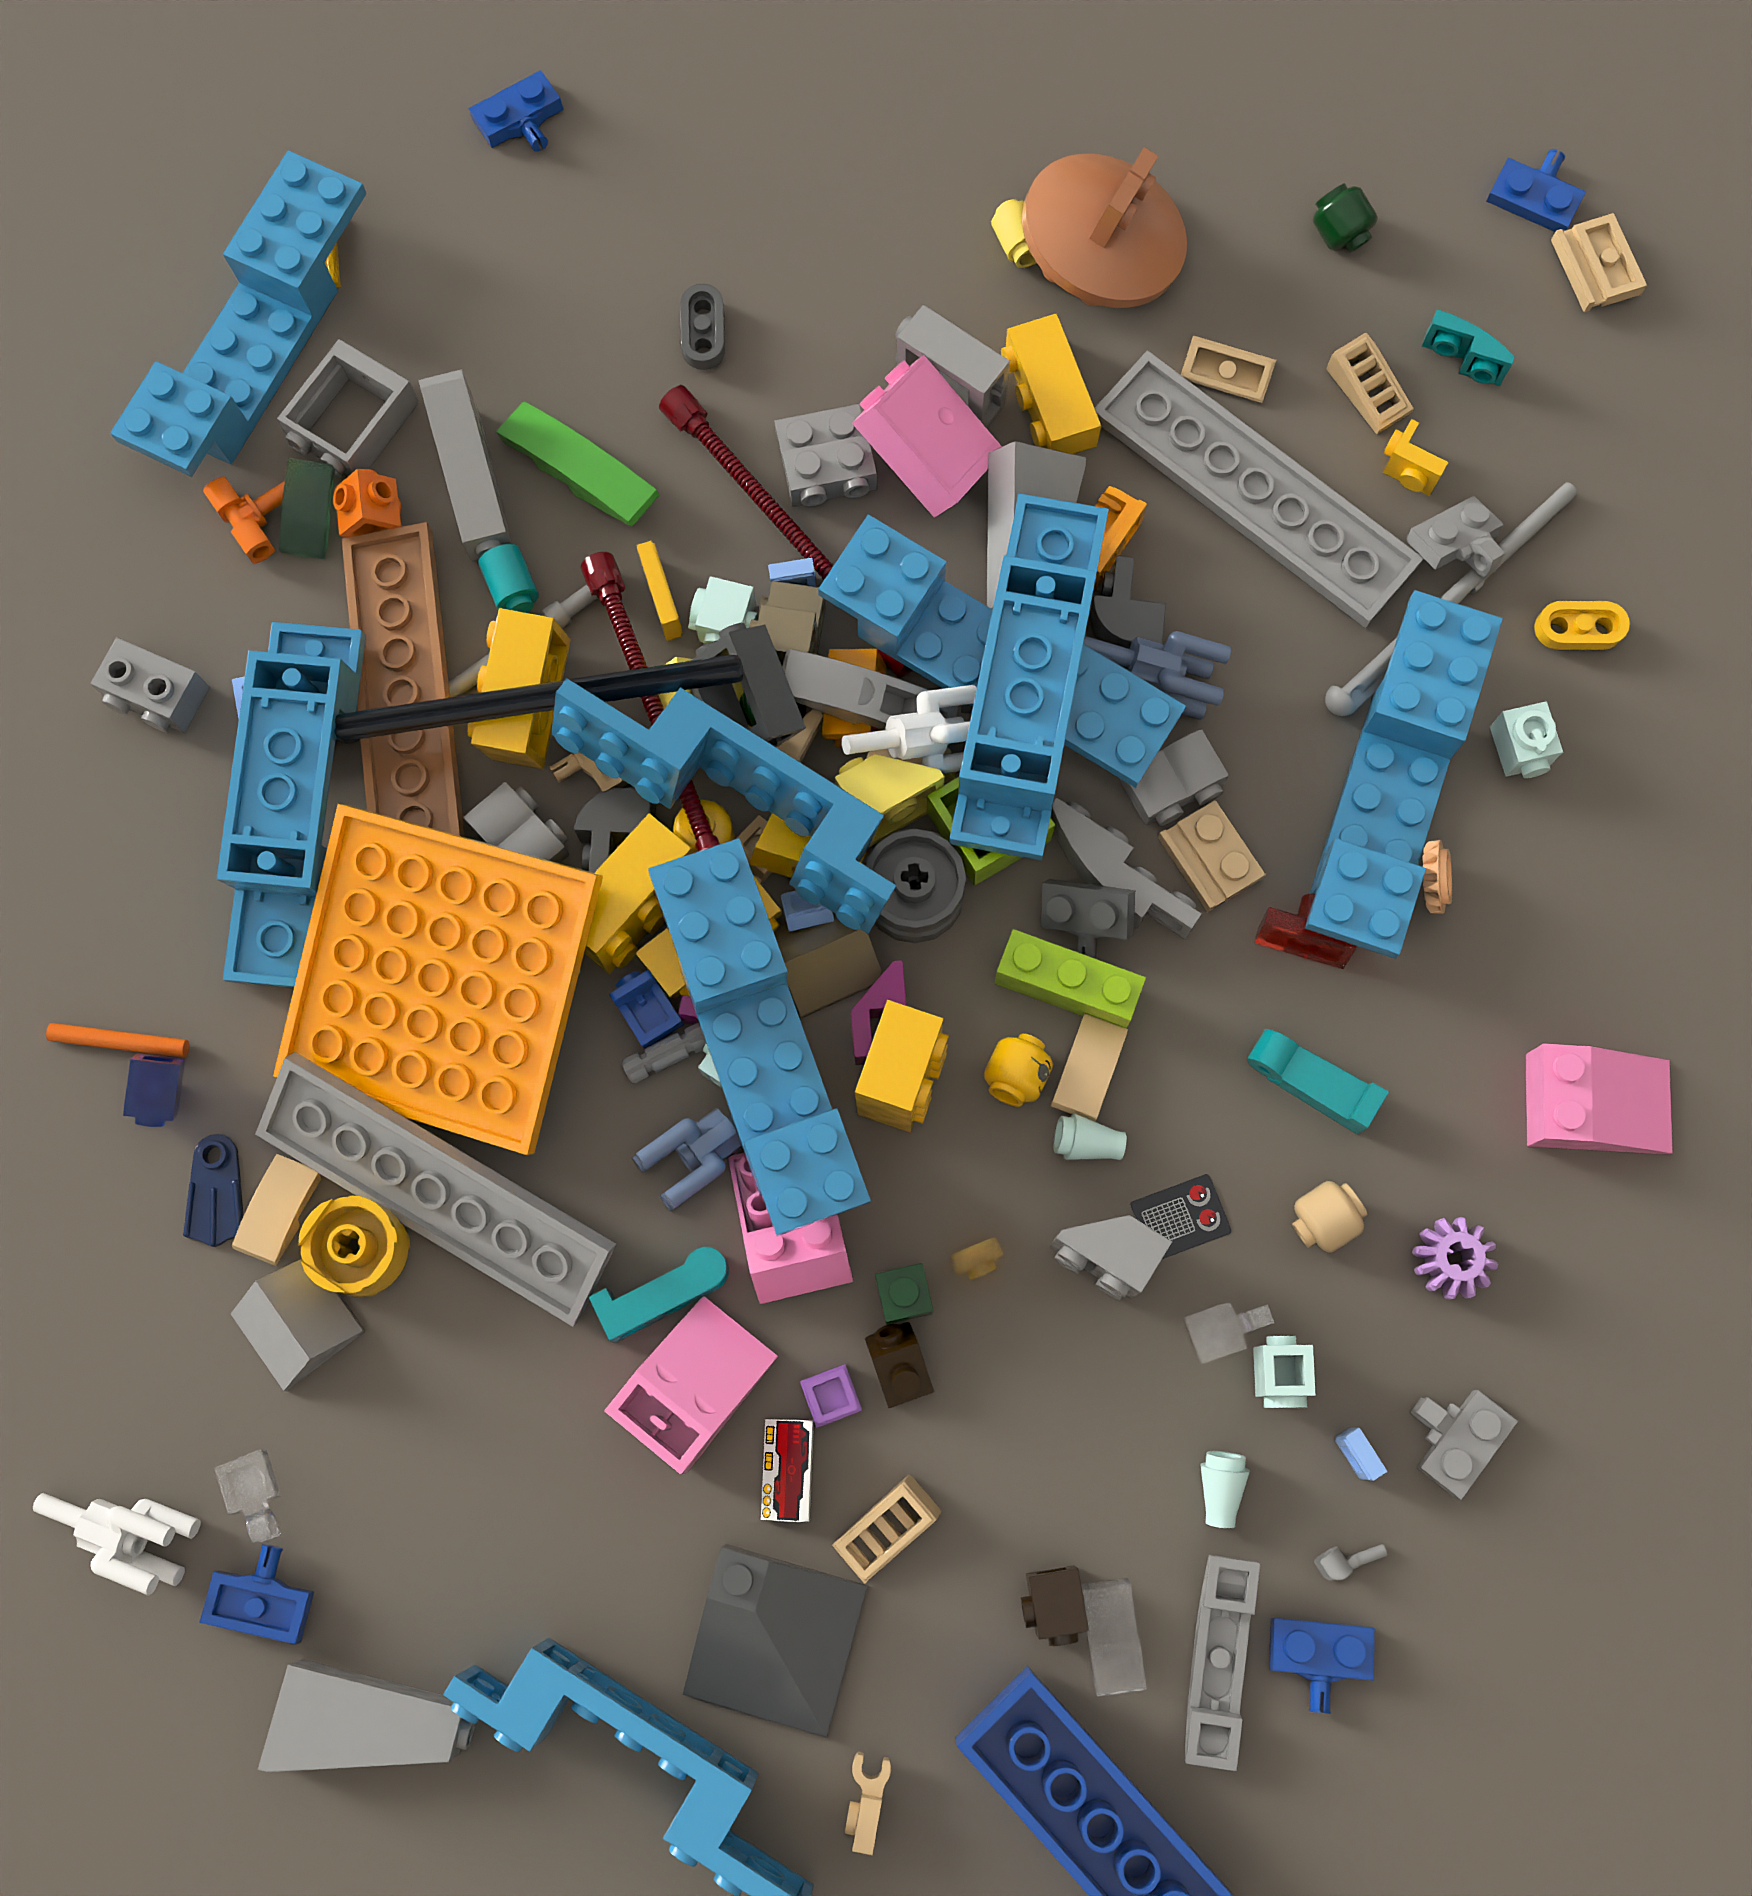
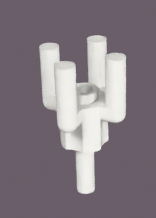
(921, 733)
(120, 1537)

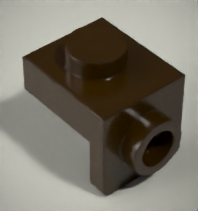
(899, 1364)

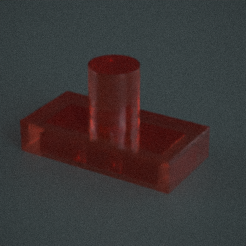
(1288, 934)

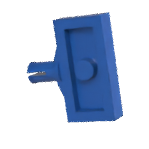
(518, 111)
(1537, 193)
(258, 1602)
(1321, 1655)

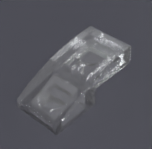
(1113, 1637)

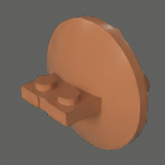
(1105, 229)

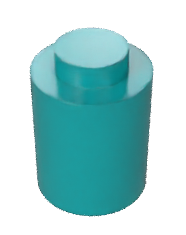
(508, 578)

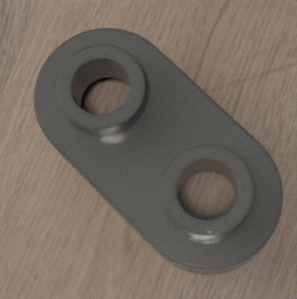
(702, 329)

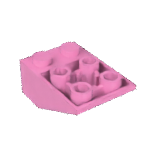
(791, 1262)
(691, 1385)

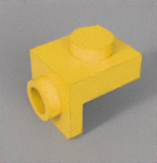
(1410, 464)

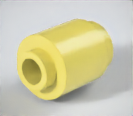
(1009, 230)

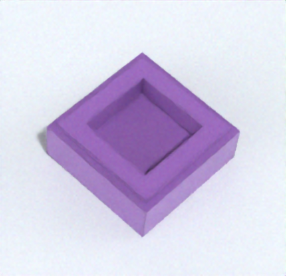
(831, 1396)

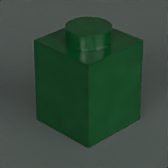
(904, 1293)

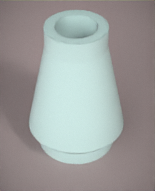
(1085, 1139)
(1223, 1487)

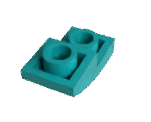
(1482, 354)

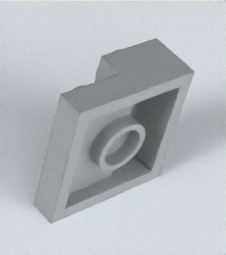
(825, 456)

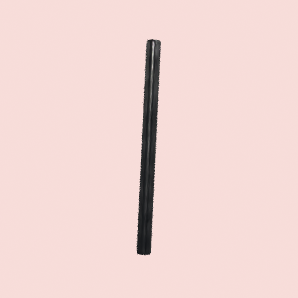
(537, 697)

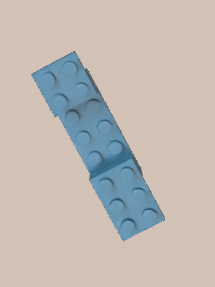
(260, 329)
(943, 632)
(1028, 677)
(698, 736)
(1393, 784)
(281, 794)
(757, 1038)
(700, 1830)

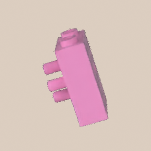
(926, 434)

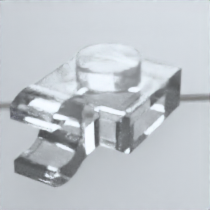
(1220, 1331)
(246, 1488)

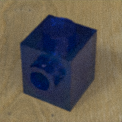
(153, 1089)

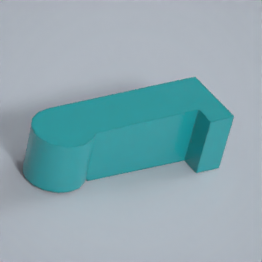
(1316, 1081)
(699, 1276)

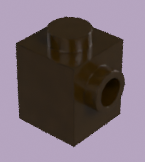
(1055, 1605)

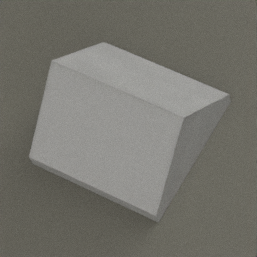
(294, 1323)

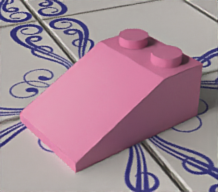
(1597, 1100)

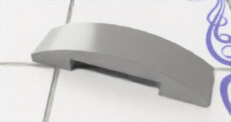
(1219, 1662)

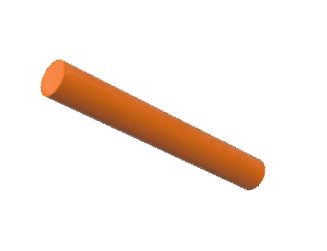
(117, 1040)

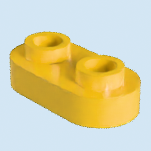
(1578, 625)

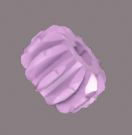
(1459, 1276)

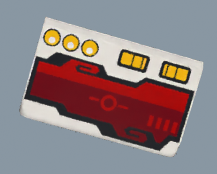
(787, 1470)

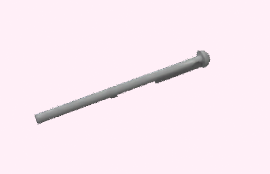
(1347, 699)

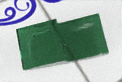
(306, 508)

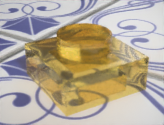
(977, 1259)

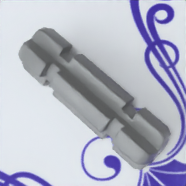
(664, 1053)

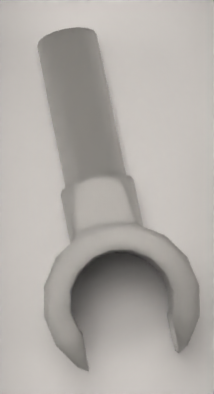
(1335, 1566)

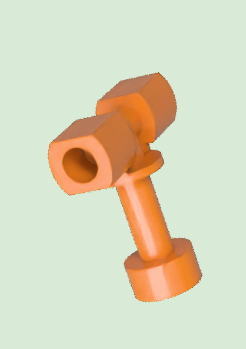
(245, 515)

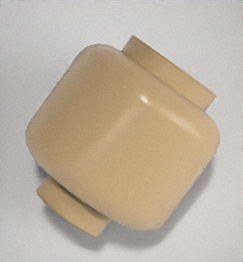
(1329, 1216)

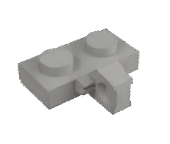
(1460, 533)
(1461, 1439)

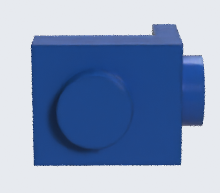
(645, 1007)

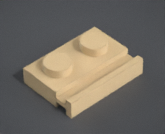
(1599, 262)
(1211, 856)

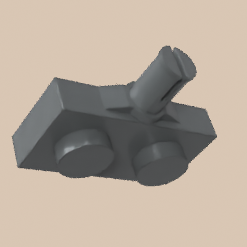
(1088, 912)

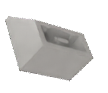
(1113, 1250)

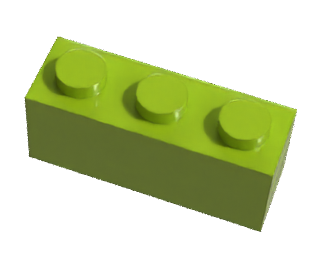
(1068, 979)

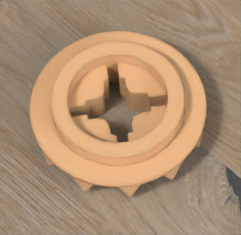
(1437, 877)

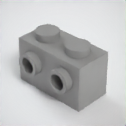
(149, 685)

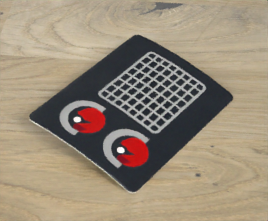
(1184, 1214)

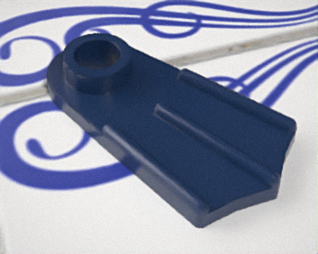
(214, 1193)

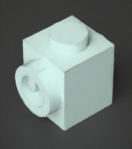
(721, 606)
(1526, 740)
(1284, 1372)

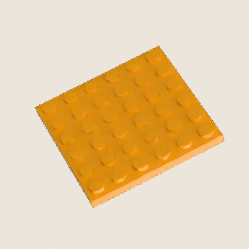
(440, 975)

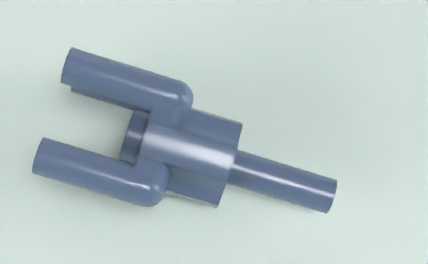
(1167, 664)
(700, 1147)

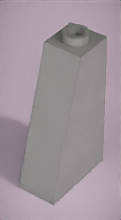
(465, 462)
(1026, 471)
(357, 1720)

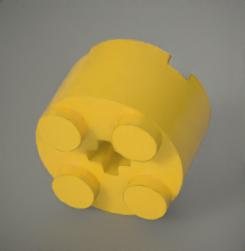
(329, 1258)

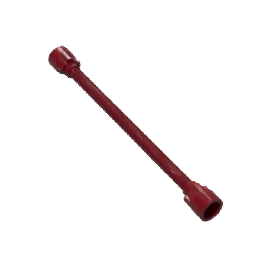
(689, 416)
(607, 584)

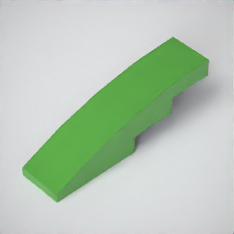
(578, 463)

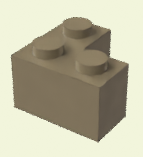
(792, 617)

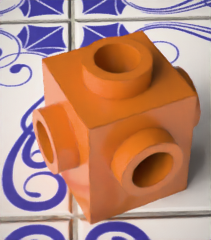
(366, 503)

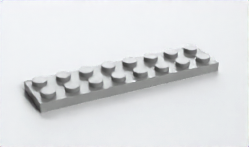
(1257, 489)
(435, 1189)

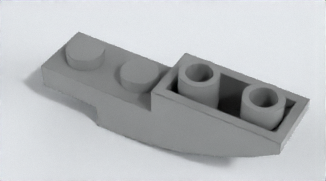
(850, 690)
(1102, 859)

